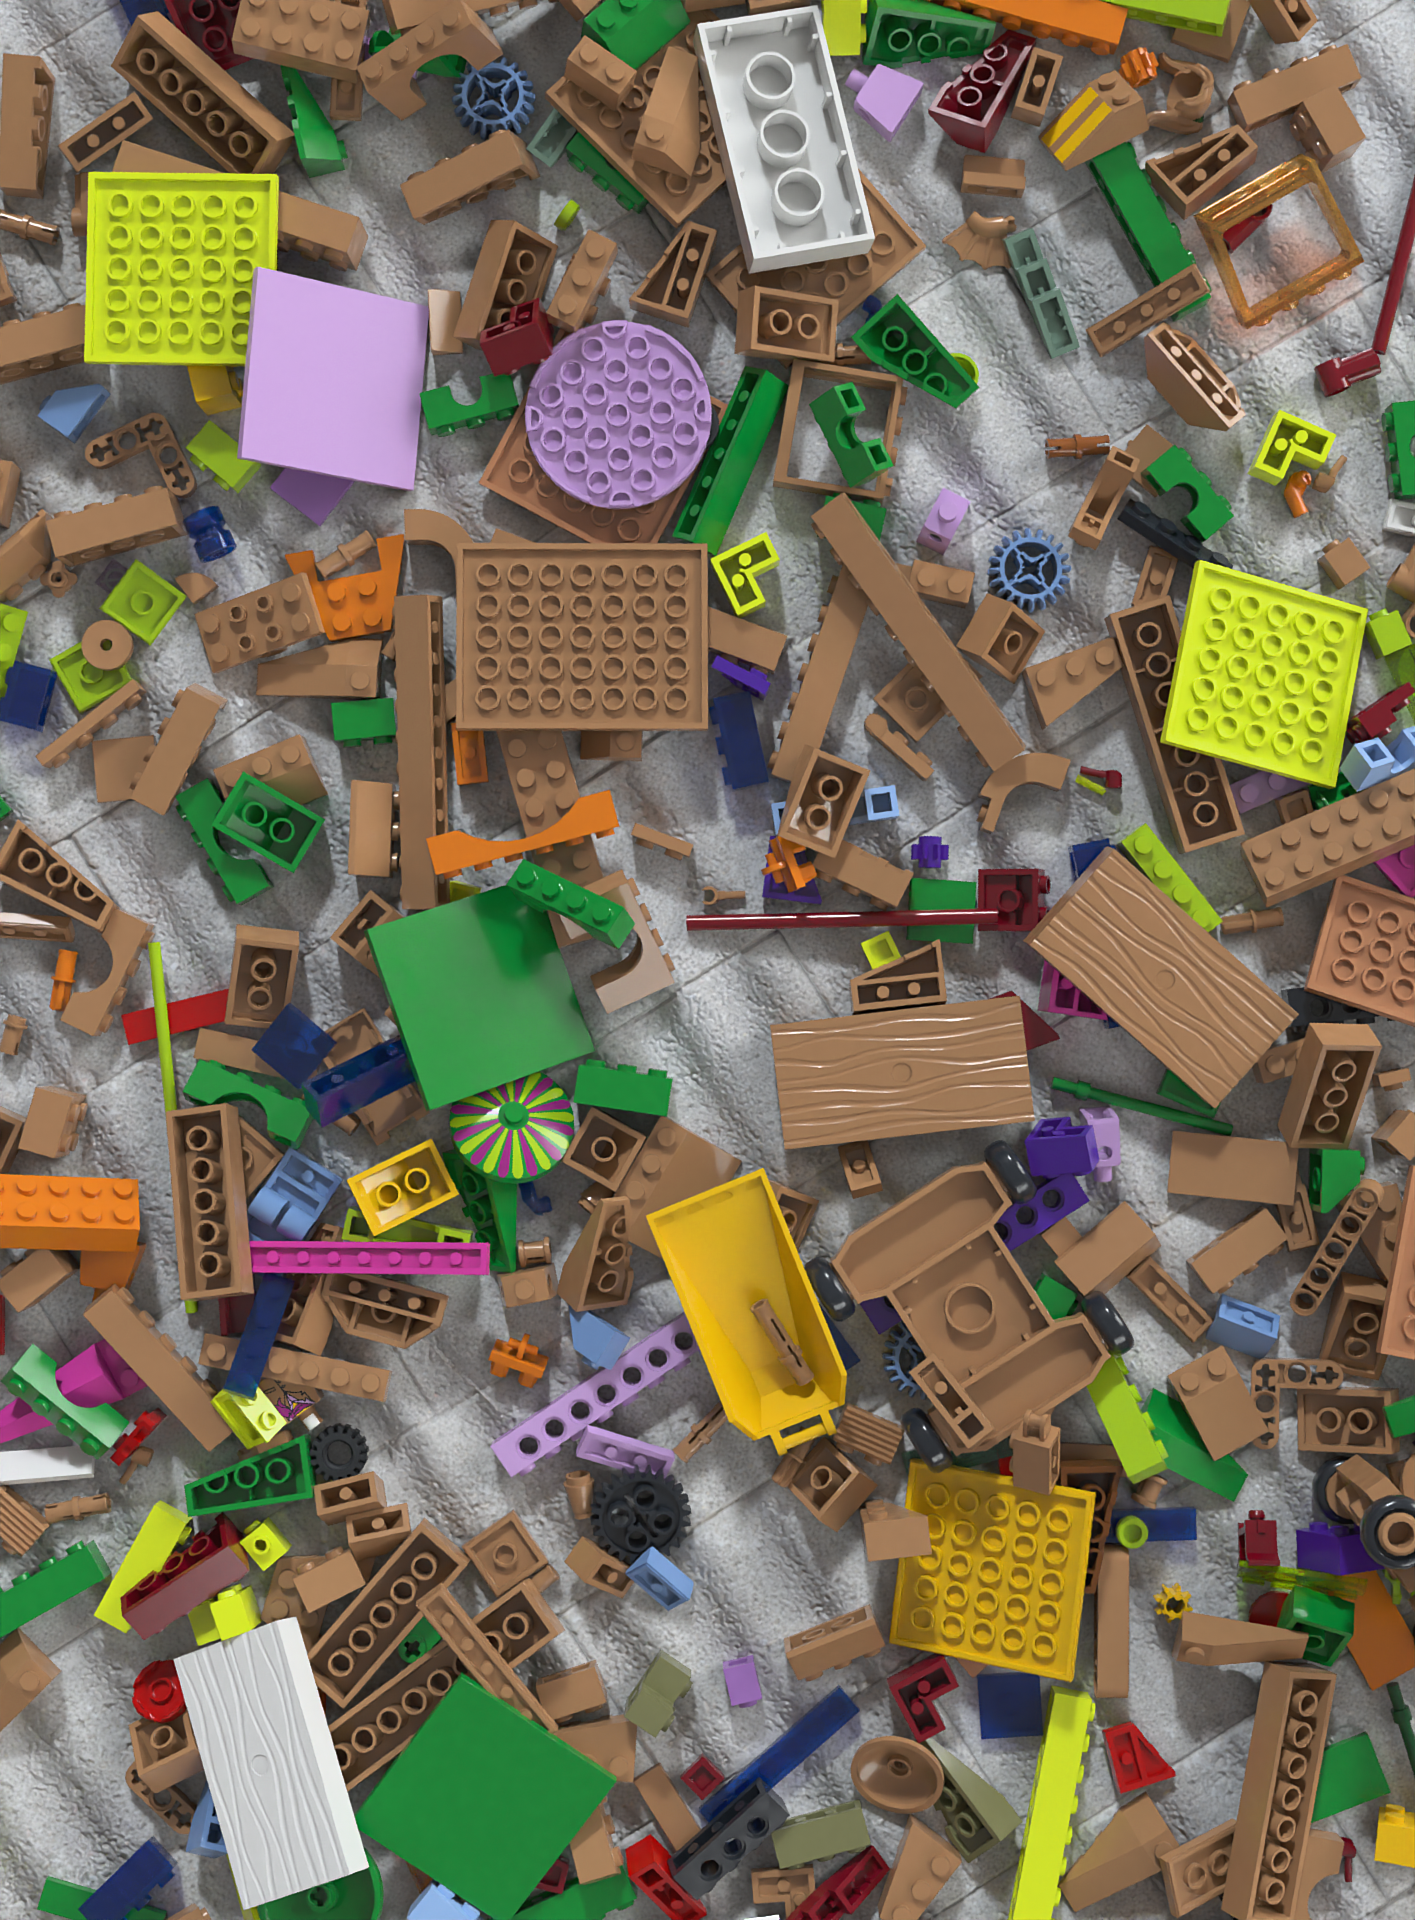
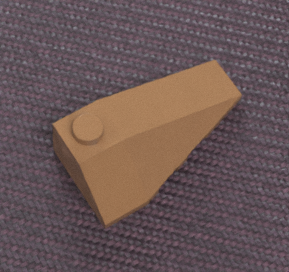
(671, 120)
(332, 671)
(307, 1314)
(1226, 1641)
(22, 1674)
(1120, 1855)

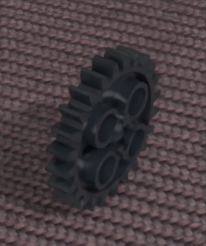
(665, 1499)

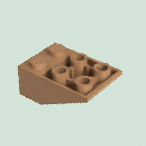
(367, 914)

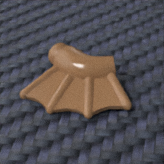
(982, 241)

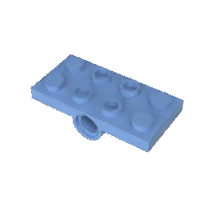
(291, 1200)

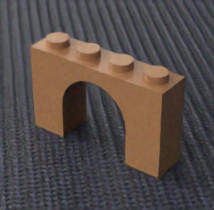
(449, 31)
(645, 967)

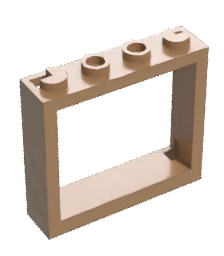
(843, 375)

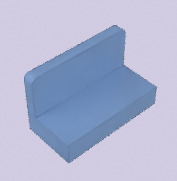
(1243, 1327)

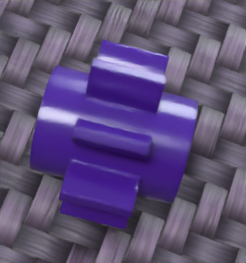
(929, 852)

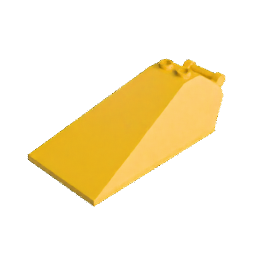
(724, 1257)

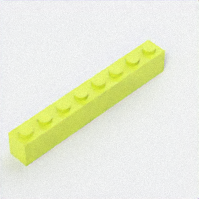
(1051, 1804)

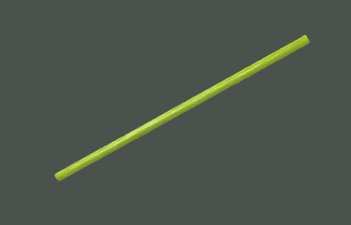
(164, 1044)

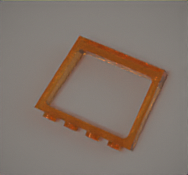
(1251, 199)

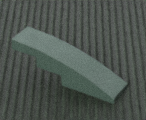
(552, 139)
(1041, 293)

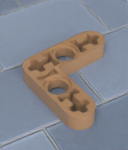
(154, 442)
(1281, 1380)
(148, 1797)

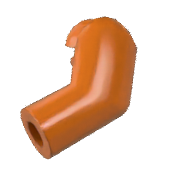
(1294, 491)

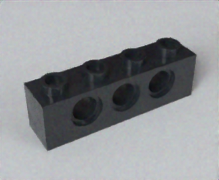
(1332, 1012)
(732, 1822)

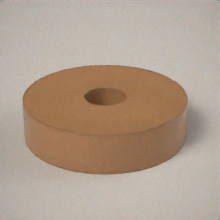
(93, 642)

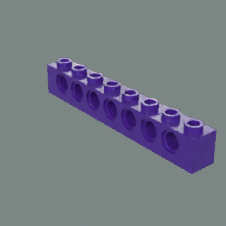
(1069, 1199)

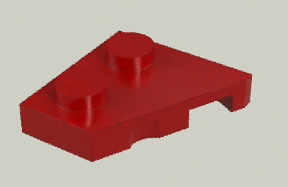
(144, 1427)
(1133, 1758)

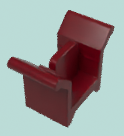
(1258, 1540)

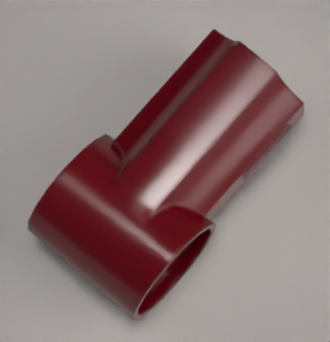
(1240, 232)
(1339, 374)

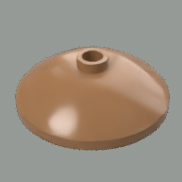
(897, 1774)

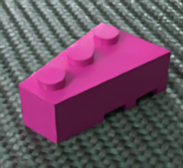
(1061, 997)

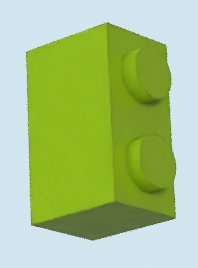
(218, 453)

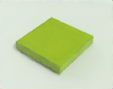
(142, 602)
(83, 681)

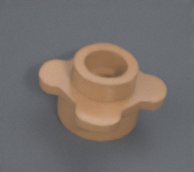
(67, 579)

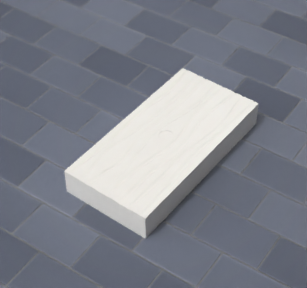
(783, 139)
(270, 1763)

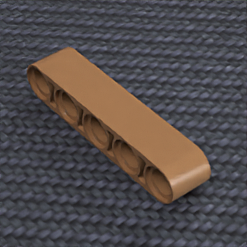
(1326, 1257)
(1112, 1625)

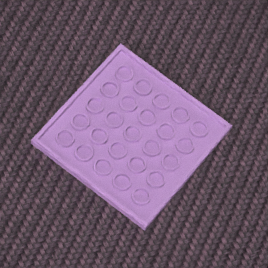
(332, 380)

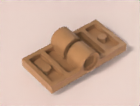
(259, 623)

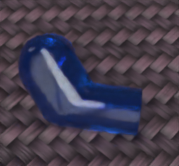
(531, 1199)

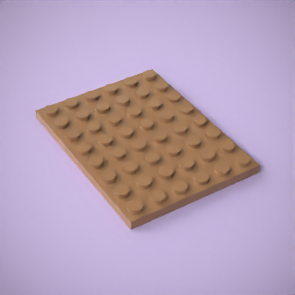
(582, 637)

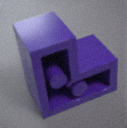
(1060, 1148)
(1333, 1550)

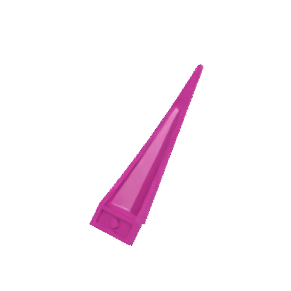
(86, 1381)

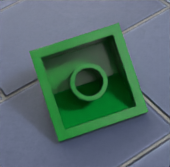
(1332, 1176)
(1324, 1617)

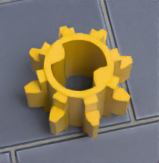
(1165, 1595)

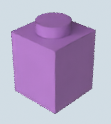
(742, 1681)

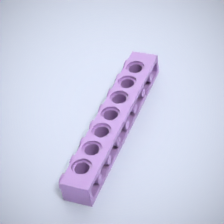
(508, 1445)

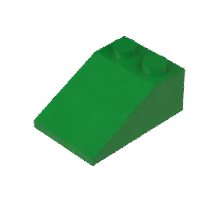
(268, 822)

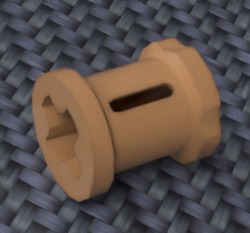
(534, 1252)
(1149, 1490)

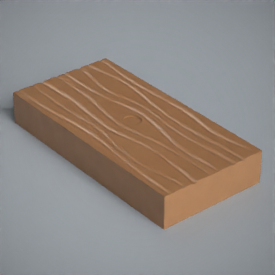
(1161, 976)
(902, 1072)

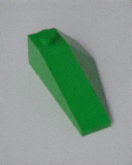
(921, 31)
(314, 135)
(909, 349)
(491, 1208)
(1186, 1450)

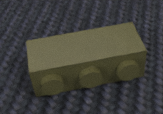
(821, 1835)

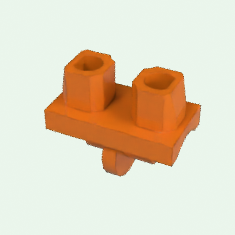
(784, 865)
(518, 1356)

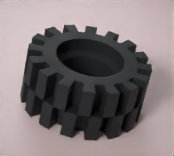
(344, 1434)

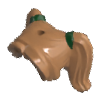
(1187, 96)

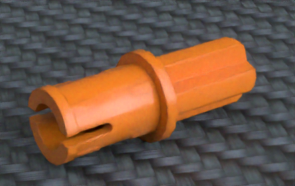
(63, 979)

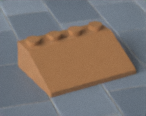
(669, 1170)

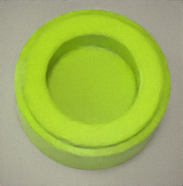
(567, 215)
(1131, 1532)

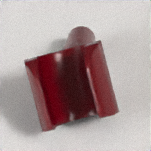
(1113, 778)
(1349, 1852)

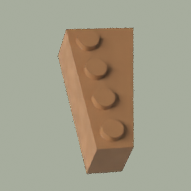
(25, 125)

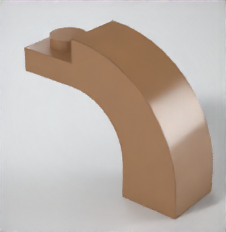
(1103, 498)
(434, 529)
(1031, 768)

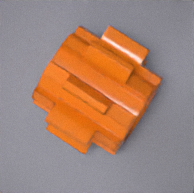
(1138, 67)

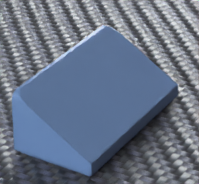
(661, 1579)

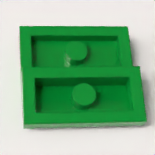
(941, 895)

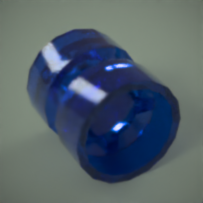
(209, 523)

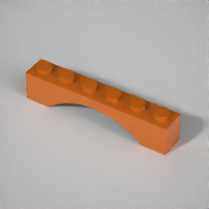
(459, 850)

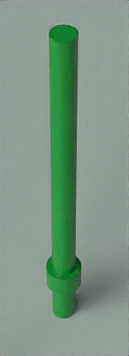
(1084, 1091)

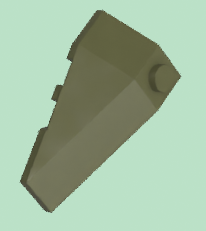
(972, 1808)

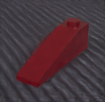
(978, 99)

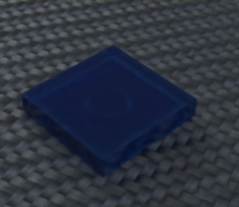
(294, 1046)
(1009, 1705)

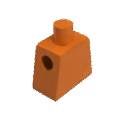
(105, 1268)

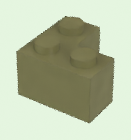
(655, 1693)

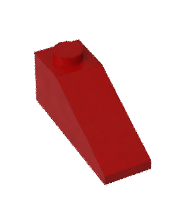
(651, 1873)

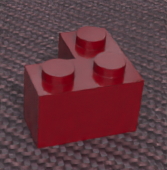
(520, 340)
(917, 1688)

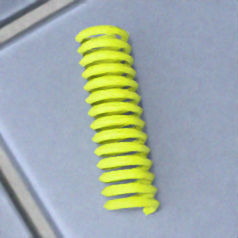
(1089, 786)

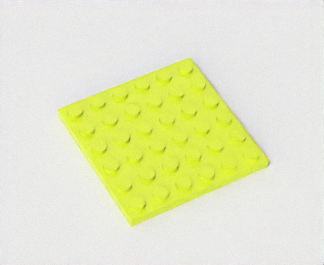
(175, 265)
(1264, 675)

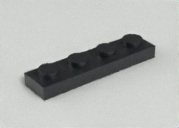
(1167, 536)

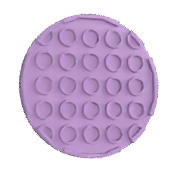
(618, 414)

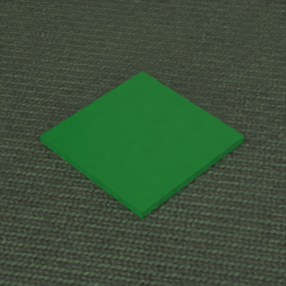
(478, 994)
(483, 1799)

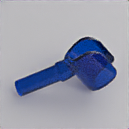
(871, 306)

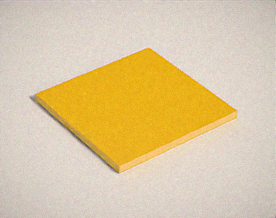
(999, 1573)

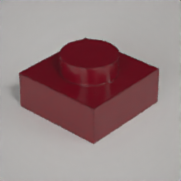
(702, 1777)

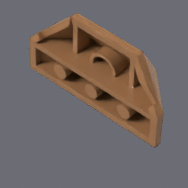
(1190, 380)
(24, 556)
(384, 1308)

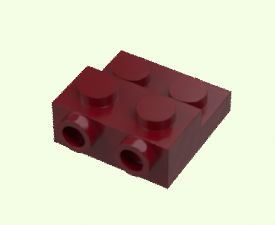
(1377, 717)
(1016, 895)

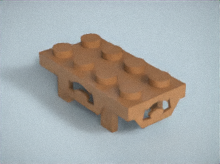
(353, 1037)

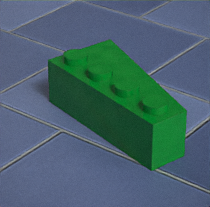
(264, 1479)

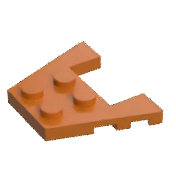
(355, 603)

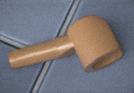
(1323, 481)
(722, 895)
(141, 1456)

